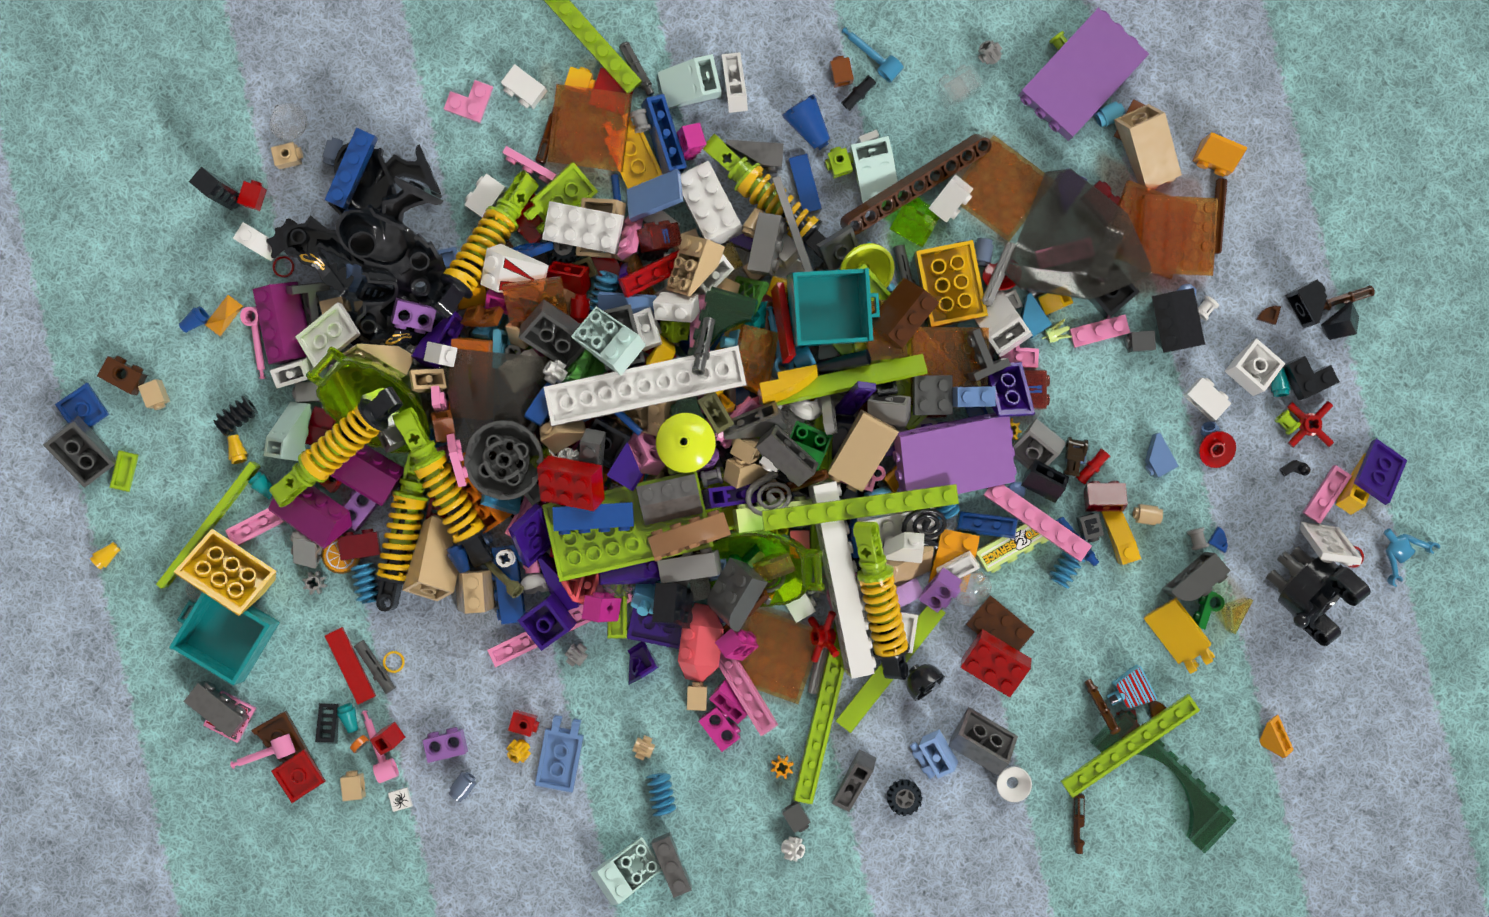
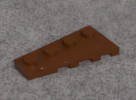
(277, 727)

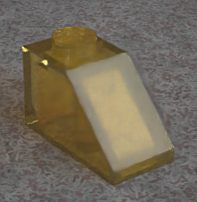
(774, 566)

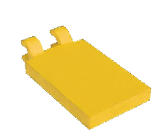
(639, 159)
(1180, 634)

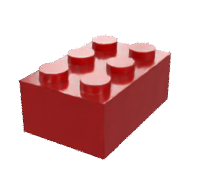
(571, 483)
(996, 663)

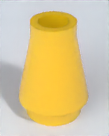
(236, 450)
(105, 555)

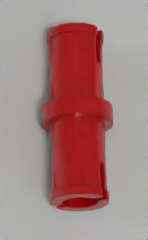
(1093, 466)

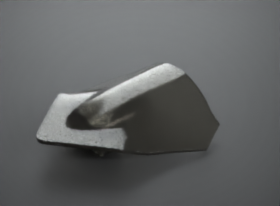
(1076, 242)
(491, 389)

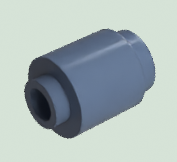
(331, 150)
(983, 251)
(462, 786)

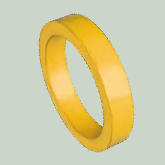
(393, 671)

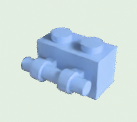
(938, 755)

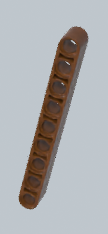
(924, 184)

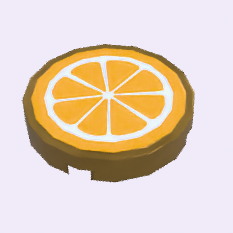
(332, 560)

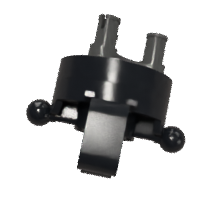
(1314, 590)

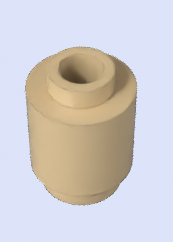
(1148, 514)

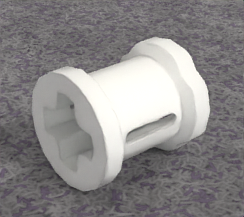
(1207, 307)
(500, 561)

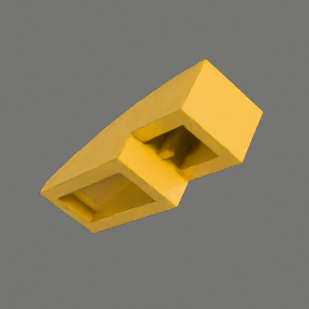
(788, 383)

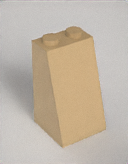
(1149, 146)
(862, 451)
(430, 570)
(475, 591)

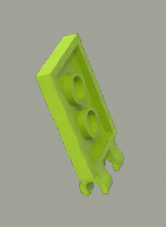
(565, 188)

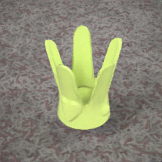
(1053, 333)

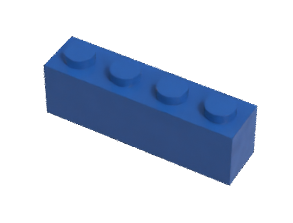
(663, 134)
(351, 168)
(603, 518)
(509, 608)

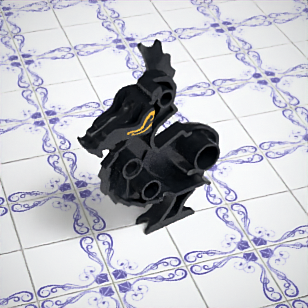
(307, 239)
(392, 257)

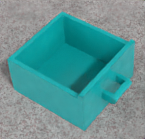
(831, 307)
(221, 639)

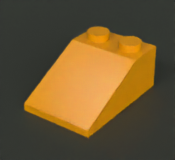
(951, 546)

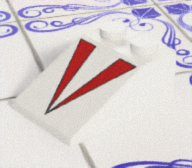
(509, 266)

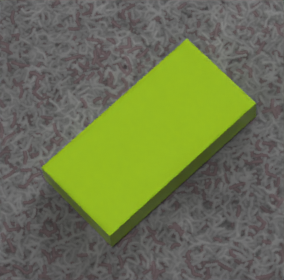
(124, 471)

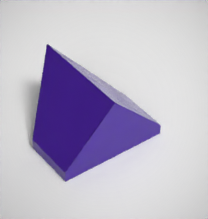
(626, 469)
(641, 662)

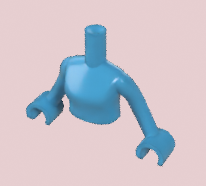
(1401, 550)

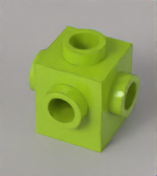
(839, 168)
(675, 330)

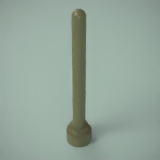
(513, 587)

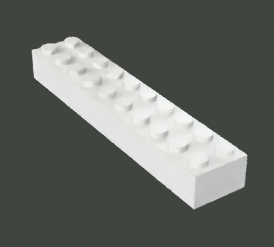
(843, 586)

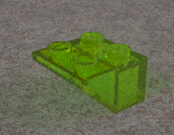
(915, 222)

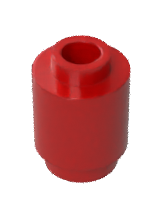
(579, 307)

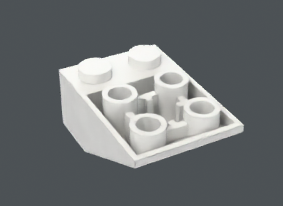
(1004, 324)

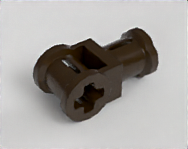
(1074, 455)

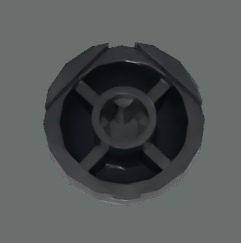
(922, 680)

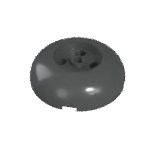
(484, 471)

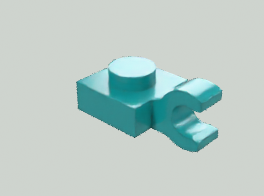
(759, 319)

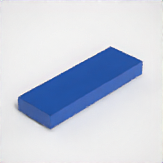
(805, 183)
(987, 525)

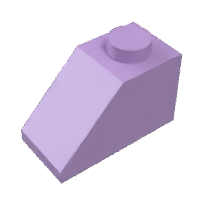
(908, 592)

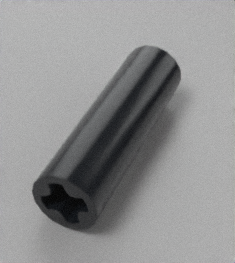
(844, 362)

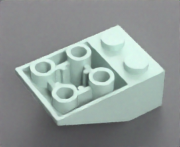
(690, 82)
(873, 166)
(609, 340)
(289, 433)
(626, 871)

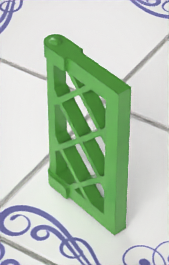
(758, 293)

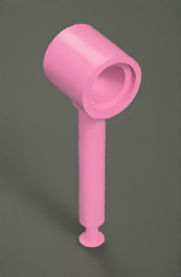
(246, 318)
(280, 747)
(385, 768)

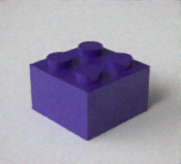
(547, 621)

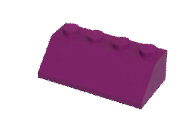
(280, 321)
(370, 475)
(315, 516)

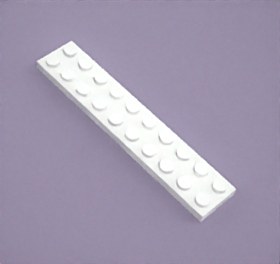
(643, 386)

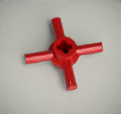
(1304, 427)
(823, 636)

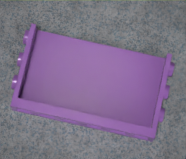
(1083, 74)
(961, 452)

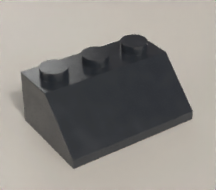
(1178, 320)

